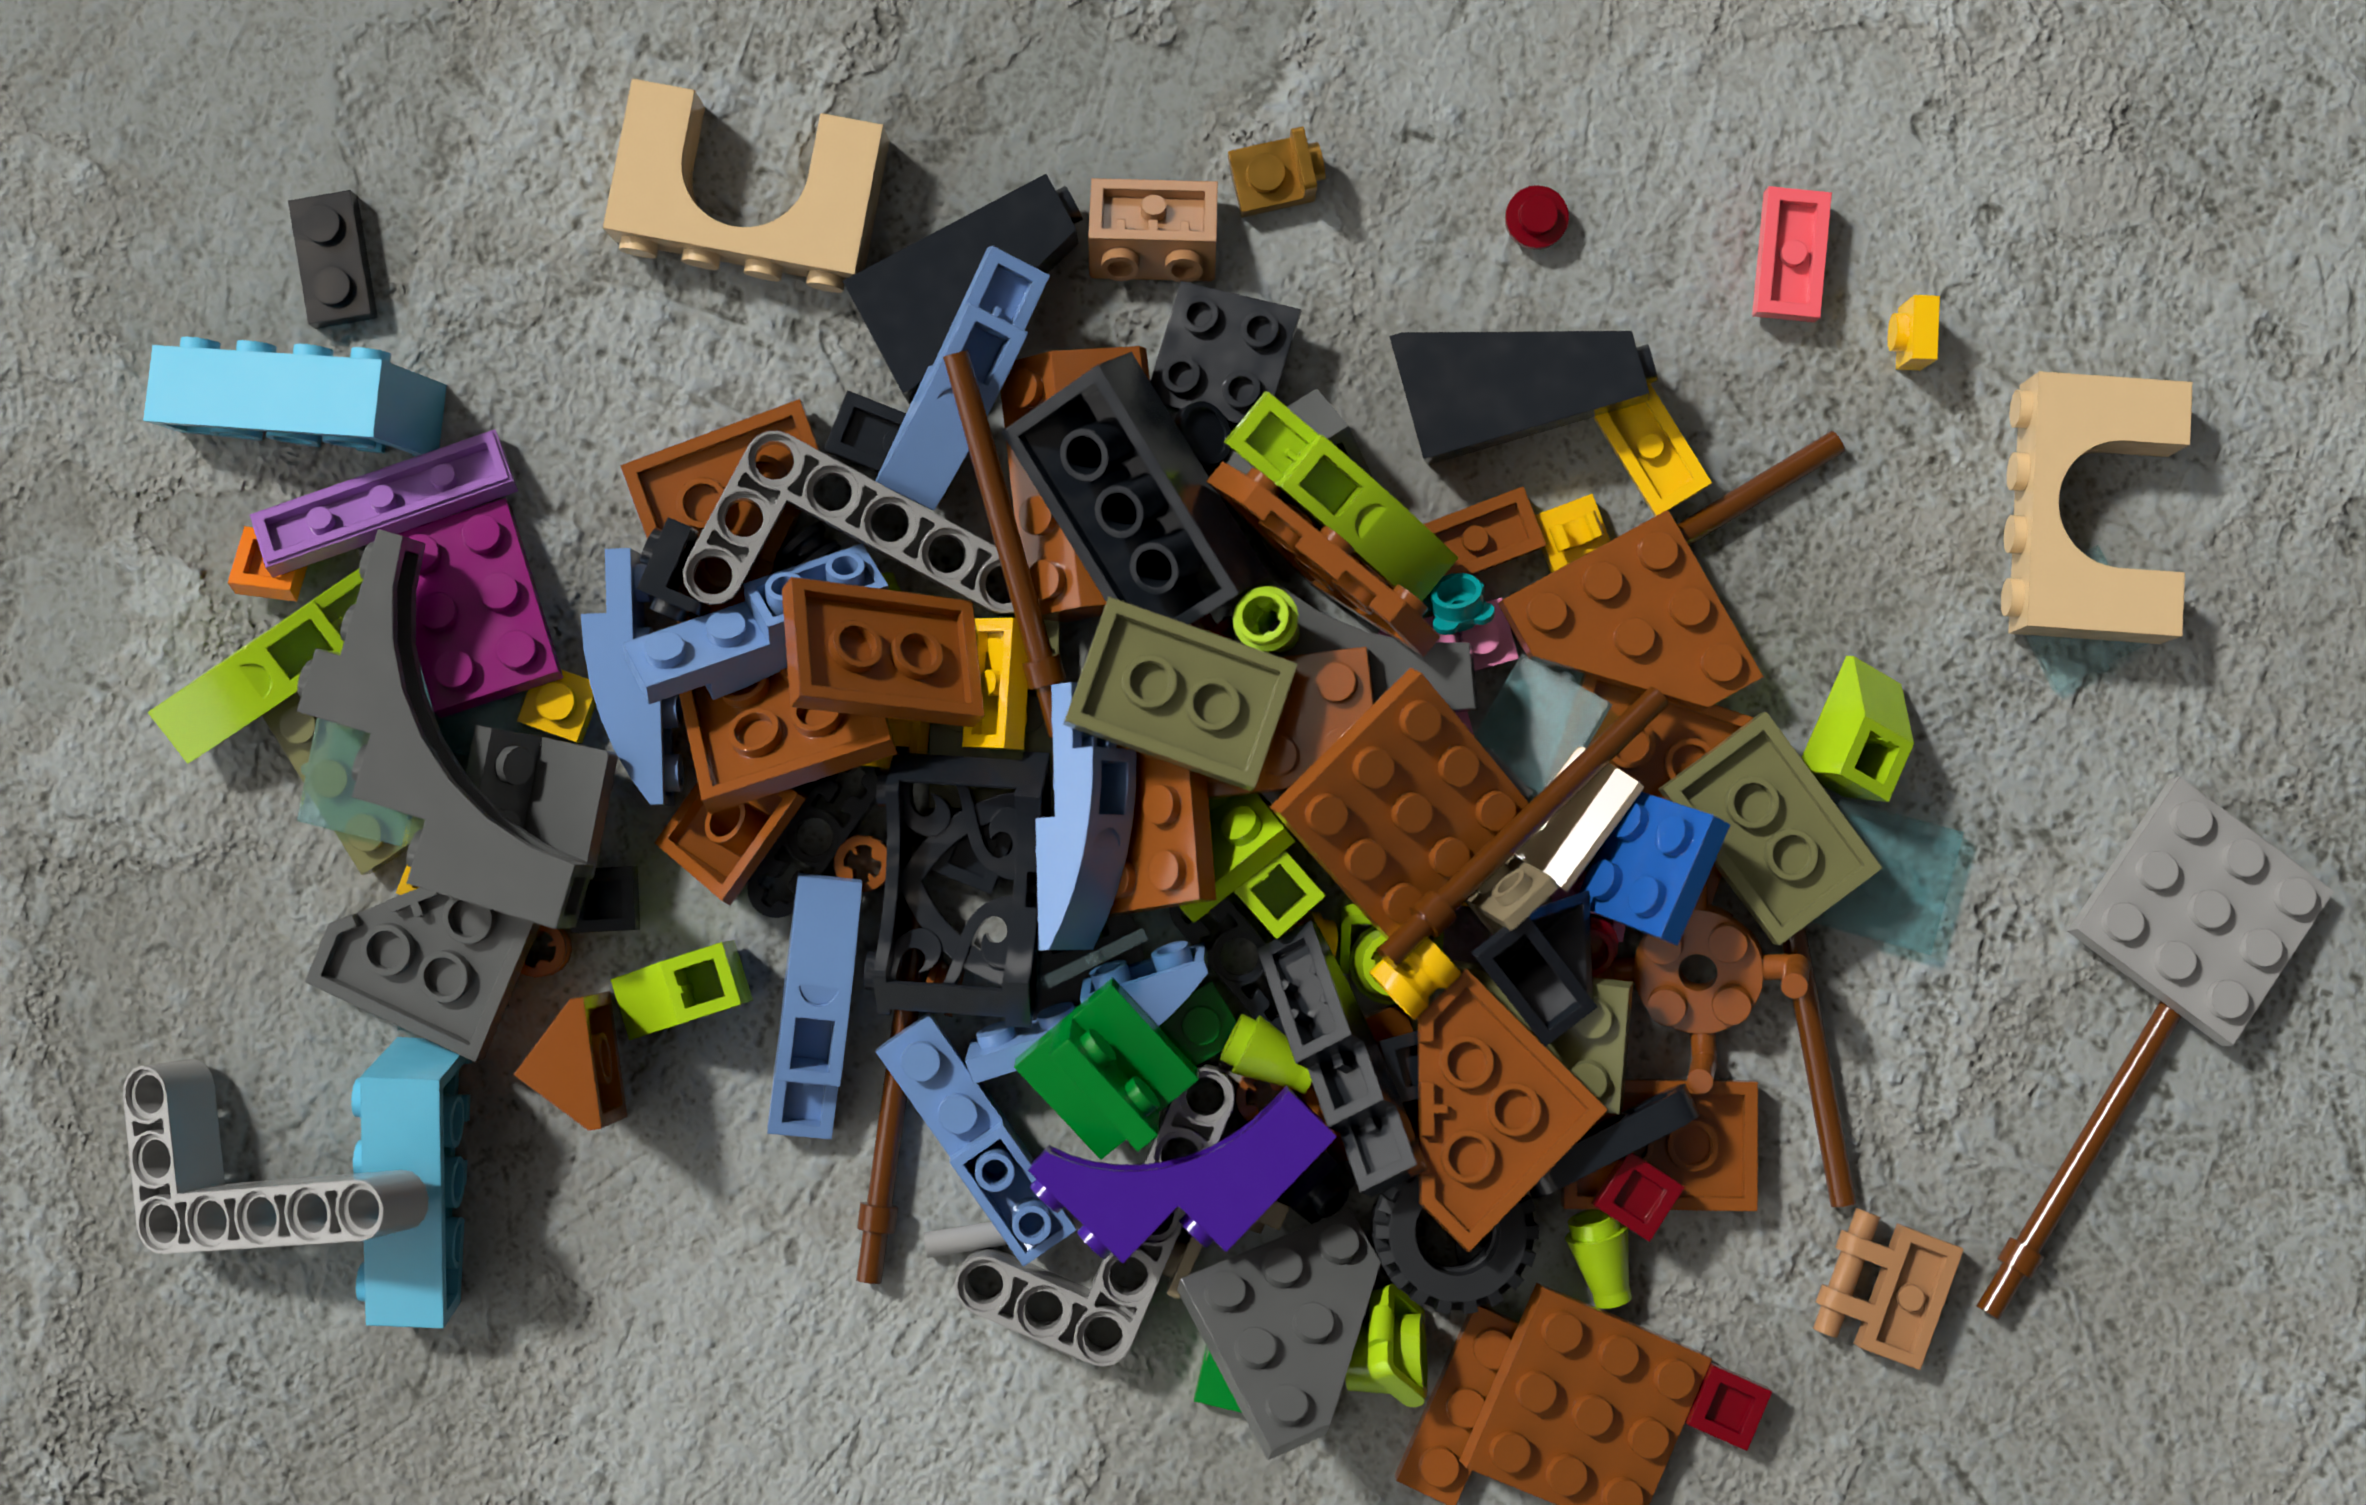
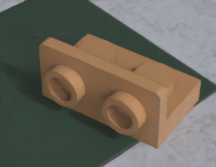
(1152, 229)

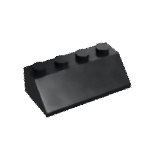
(1133, 495)

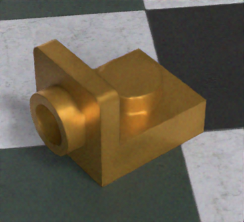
(1276, 173)

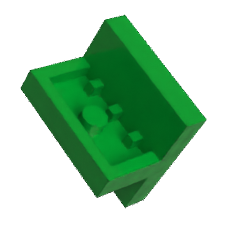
(1108, 1070)

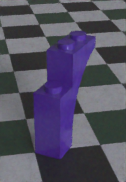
(1216, 1187)

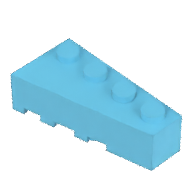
(294, 396)
(413, 1124)

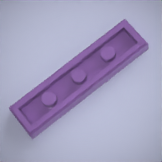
(384, 499)

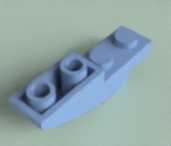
(993, 330)
(738, 642)
(636, 729)
(1089, 837)
(1155, 984)
(815, 1006)
(975, 1136)

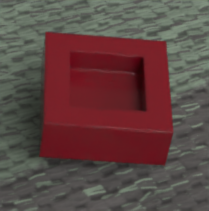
(1637, 1195)
(1729, 1406)

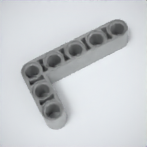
(852, 520)
(183, 1188)
(1105, 1295)

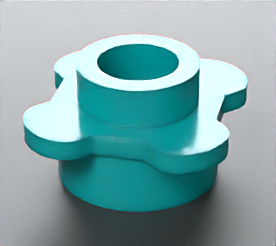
(1458, 604)

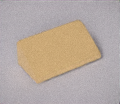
(1582, 825)

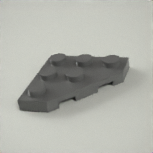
(427, 966)
(1286, 1325)

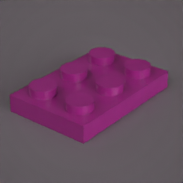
(479, 611)

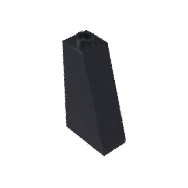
(918, 290)
(1509, 385)

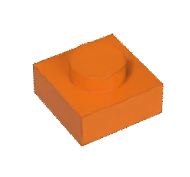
(253, 579)

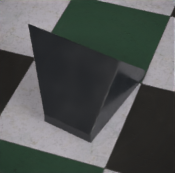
(1545, 965)

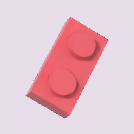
(1792, 254)

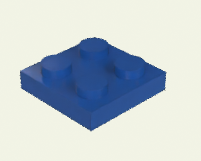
(1654, 866)

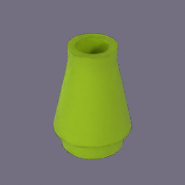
(1256, 614)
(1263, 1053)
(1602, 1256)

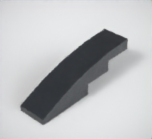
(1342, 1059)

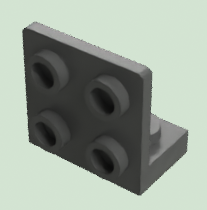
(546, 787)

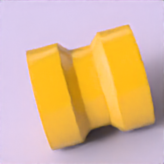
(1416, 977)

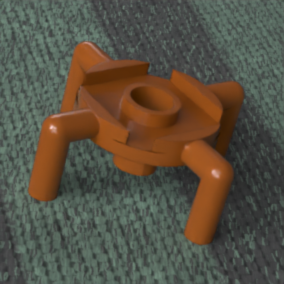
(1712, 1005)

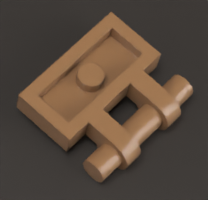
(1905, 1296)

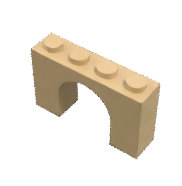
(817, 238)
(2052, 582)

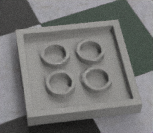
(2200, 911)

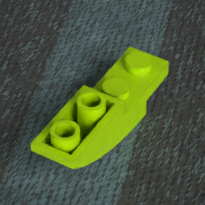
(1341, 496)
(254, 675)

